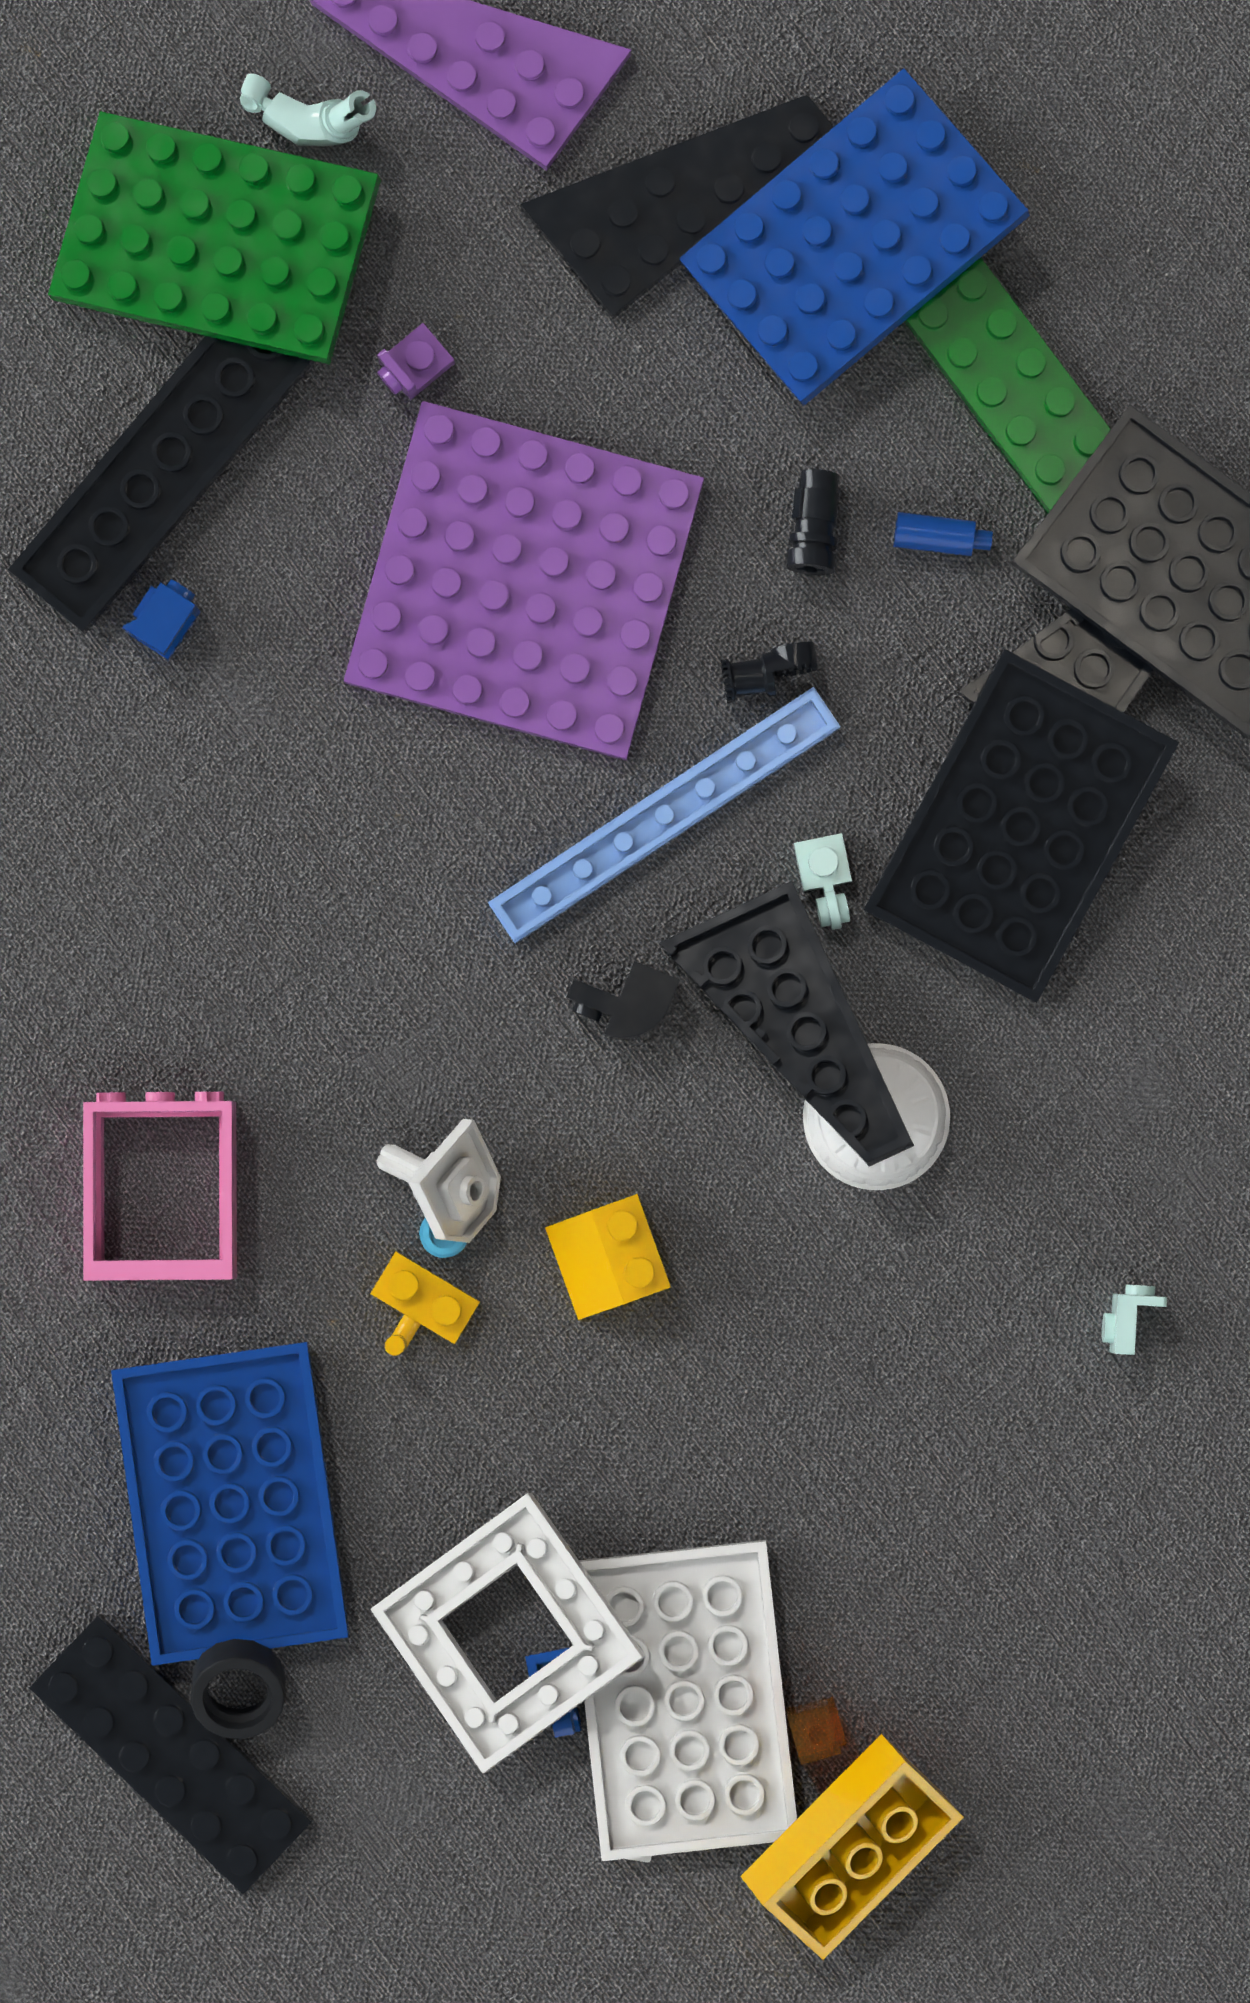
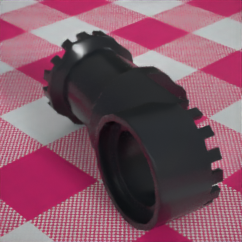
(758, 674)

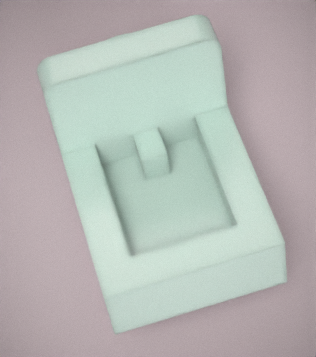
(1120, 1325)

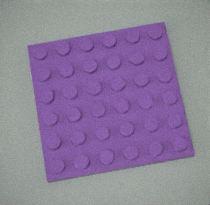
(524, 580)

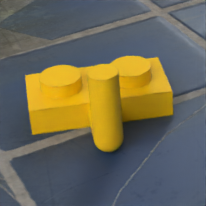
(423, 1301)

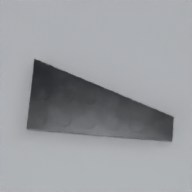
(638, 219)
(783, 995)

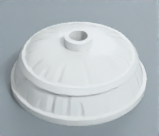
(923, 1109)

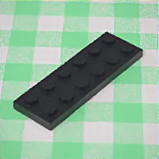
(168, 1756)

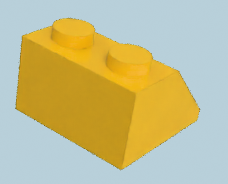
(607, 1257)

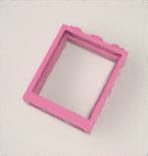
(157, 1106)

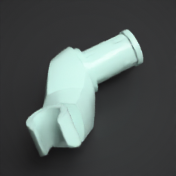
(307, 125)

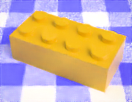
(851, 1847)

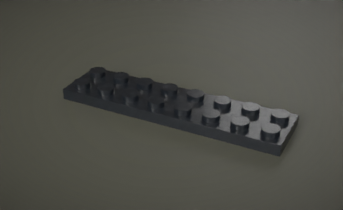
(154, 476)

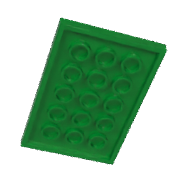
(214, 237)

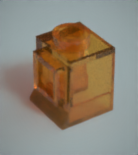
(816, 1730)

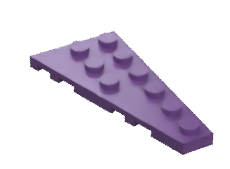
(497, 67)

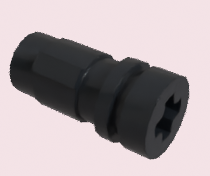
(814, 519)

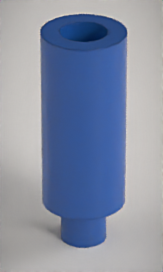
(939, 534)

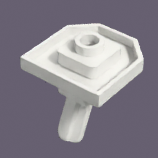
(453, 1184)

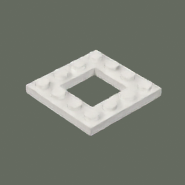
(600, 1640)

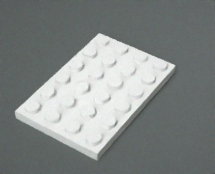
(696, 1730)

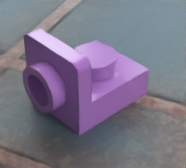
(414, 362)

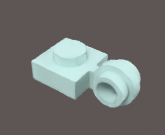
(821, 866)

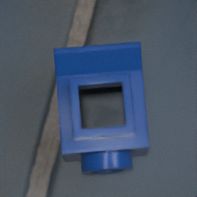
(163, 618)

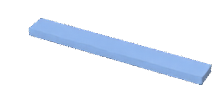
(664, 815)

